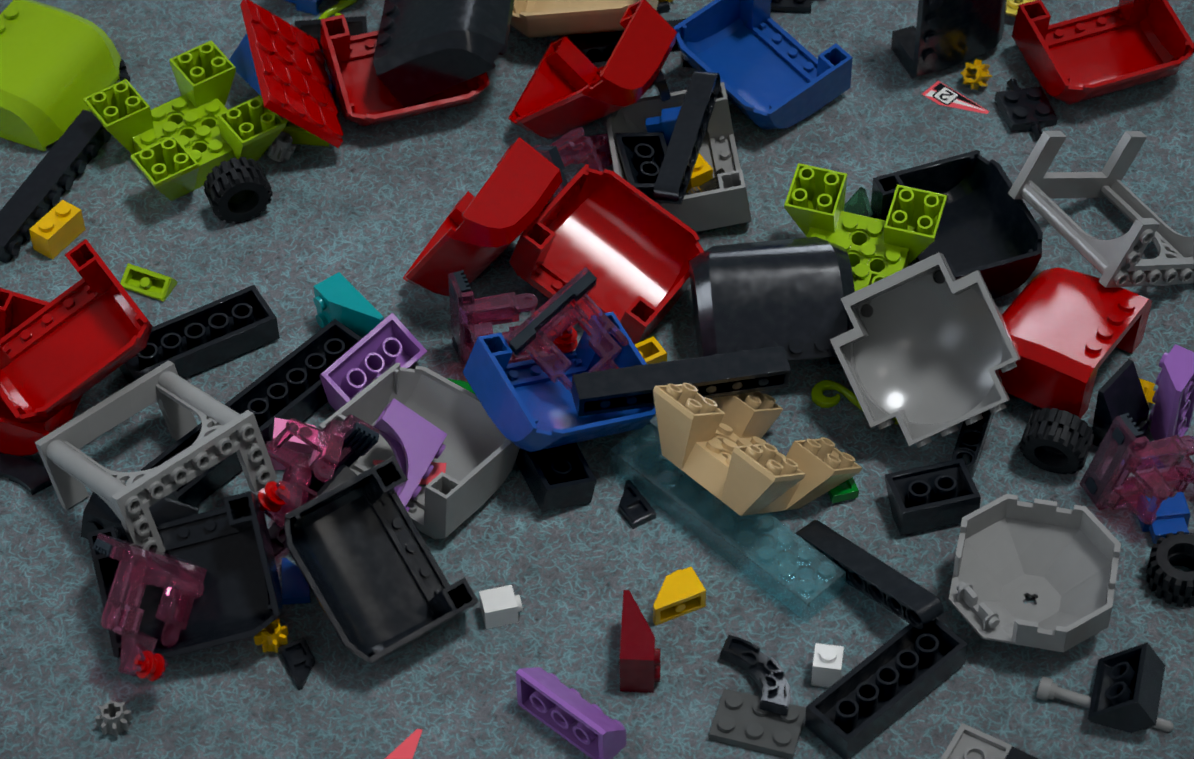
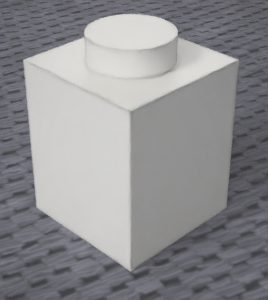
(499, 606)
(827, 665)

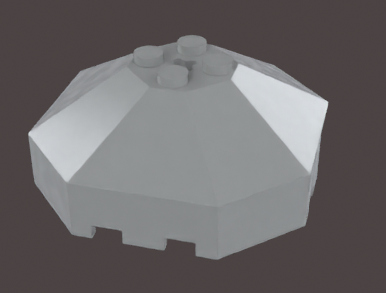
(1039, 553)

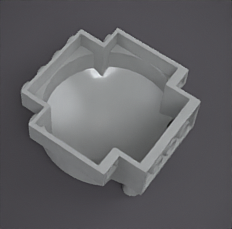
(926, 350)

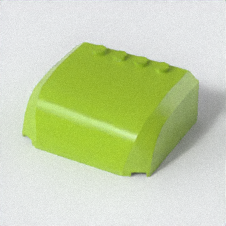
(47, 70)

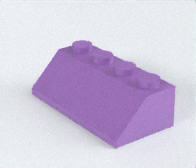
(368, 359)
(1174, 394)
(569, 714)

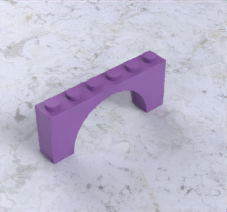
(413, 444)

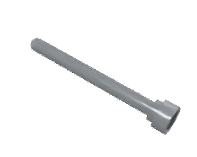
(1050, 690)

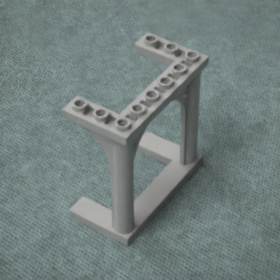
(1116, 258)
(178, 400)

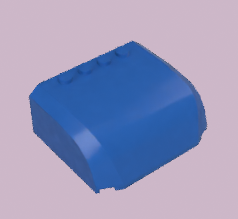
(761, 63)
(535, 409)

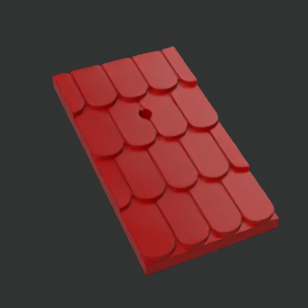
(287, 72)

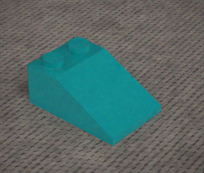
(342, 301)

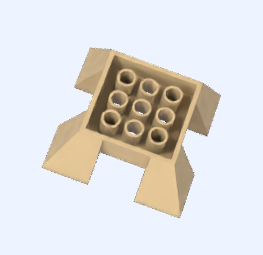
(724, 452)

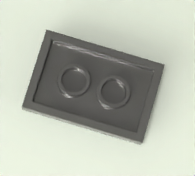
(746, 726)

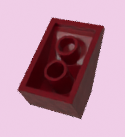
(638, 655)

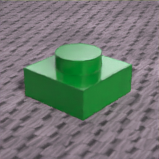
(844, 491)

